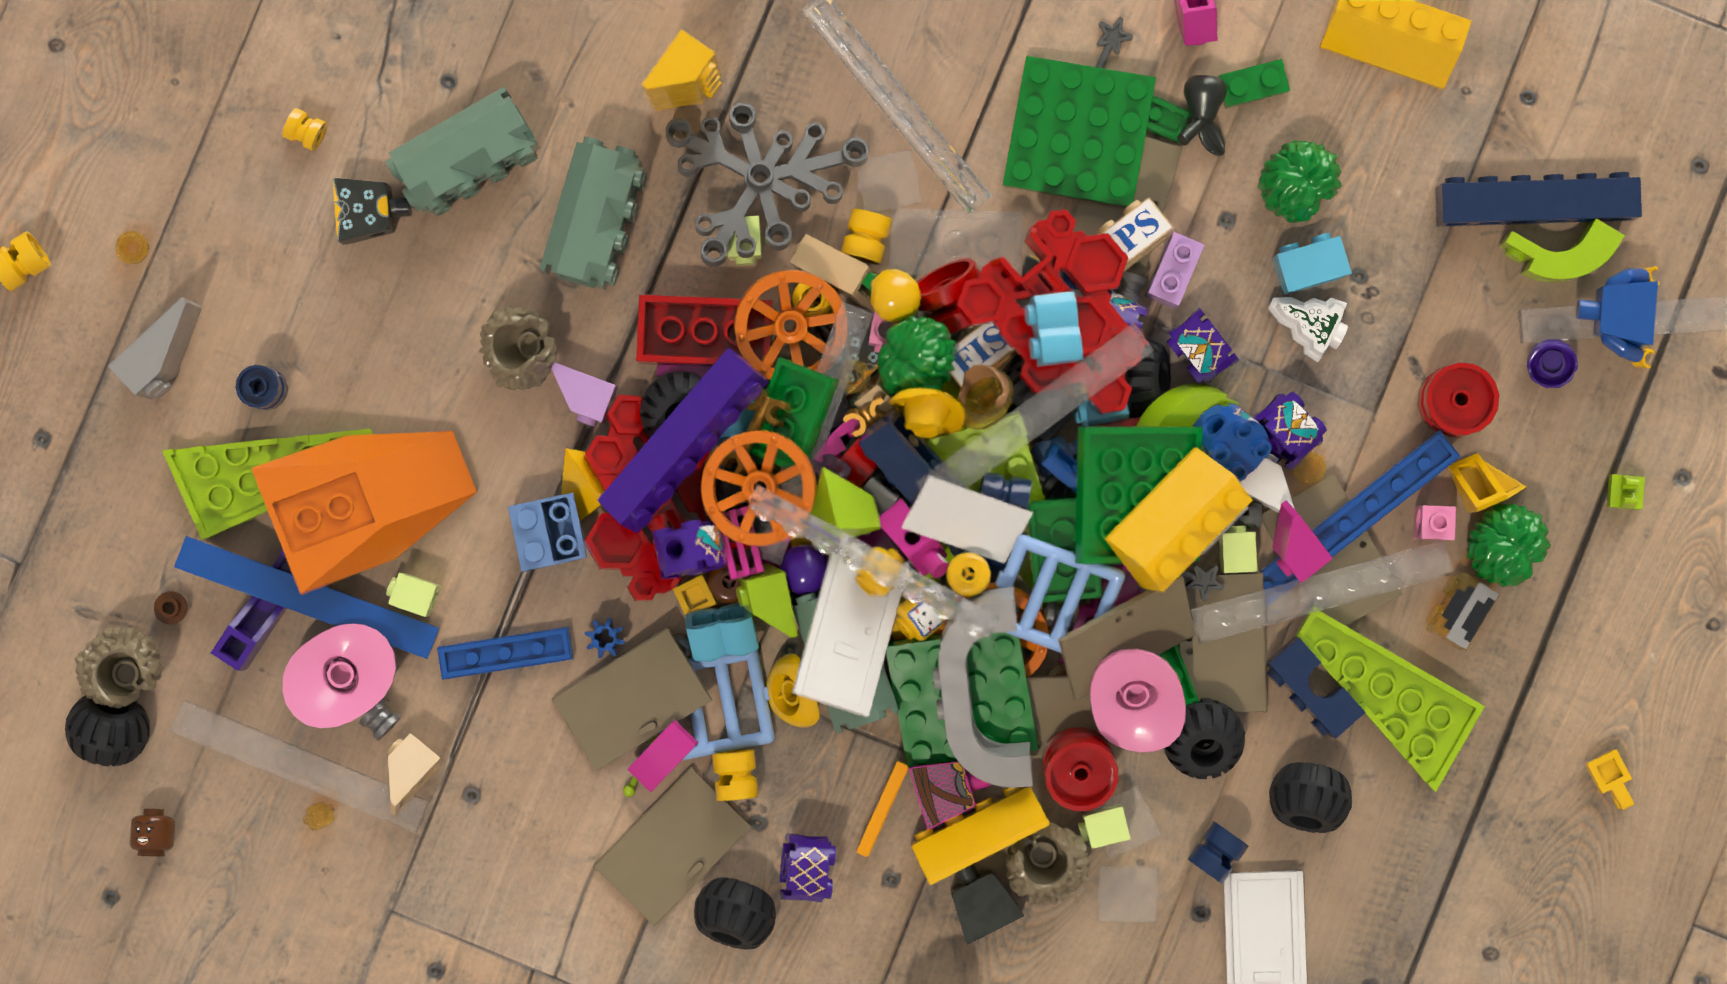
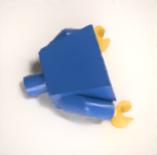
(1625, 313)

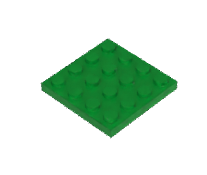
(1079, 131)
(1116, 473)
(997, 693)

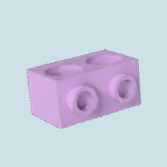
(1174, 270)

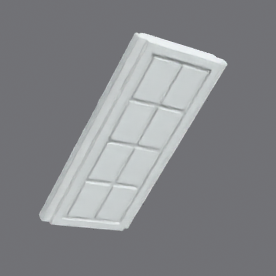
(846, 642)
(1265, 927)

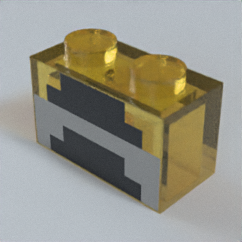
(1461, 610)

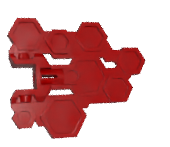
(1093, 266)
(610, 542)

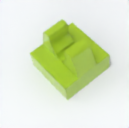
(1625, 492)

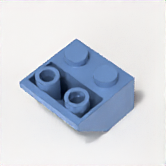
(547, 532)

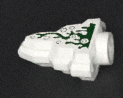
(1312, 323)

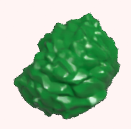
(1298, 179)
(916, 355)
(1507, 544)

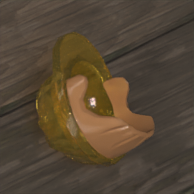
(985, 396)

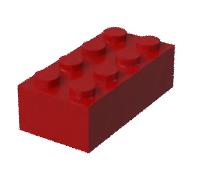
(692, 329)

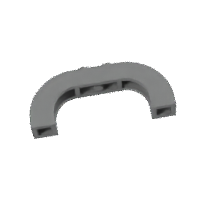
(987, 760)

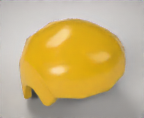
(895, 295)

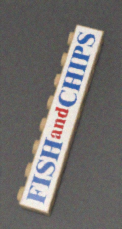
(1135, 233)

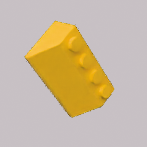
(1398, 37)
(683, 75)
(1178, 520)
(978, 833)

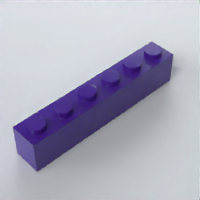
(682, 441)

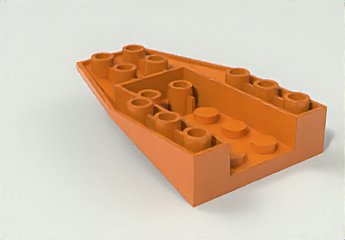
(361, 500)

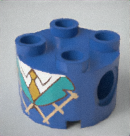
(1233, 439)

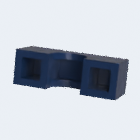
(1330, 712)

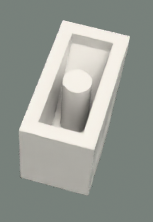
(1268, 484)

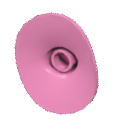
(338, 675)
(1137, 701)

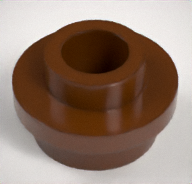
(180, 603)

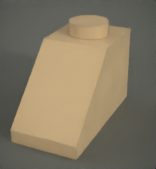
(408, 770)

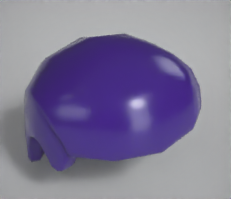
(1552, 363)
(804, 569)

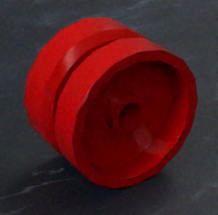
(942, 289)
(1470, 415)
(1076, 787)

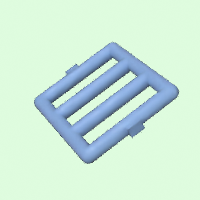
(1053, 556)
(735, 739)

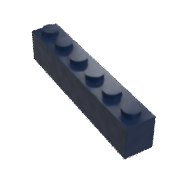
(1538, 200)
(904, 461)

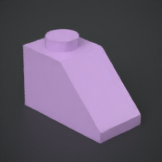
(585, 394)

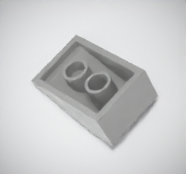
(158, 353)

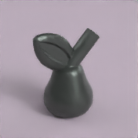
(1204, 97)

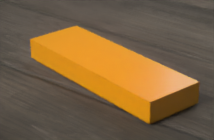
(882, 808)

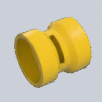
(304, 129)

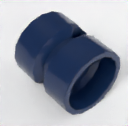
(261, 387)
(1014, 492)
(1218, 852)

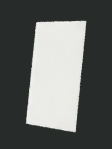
(966, 519)

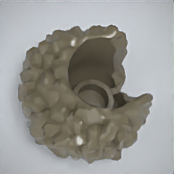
(518, 347)
(118, 667)
(1047, 865)

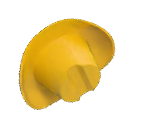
(929, 411)
(785, 704)

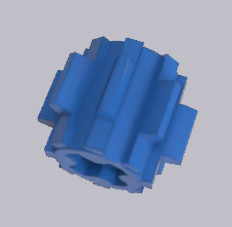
(613, 632)

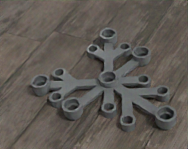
(797, 168)

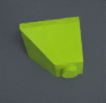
(768, 598)

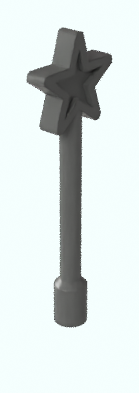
(1111, 40)
(1202, 580)

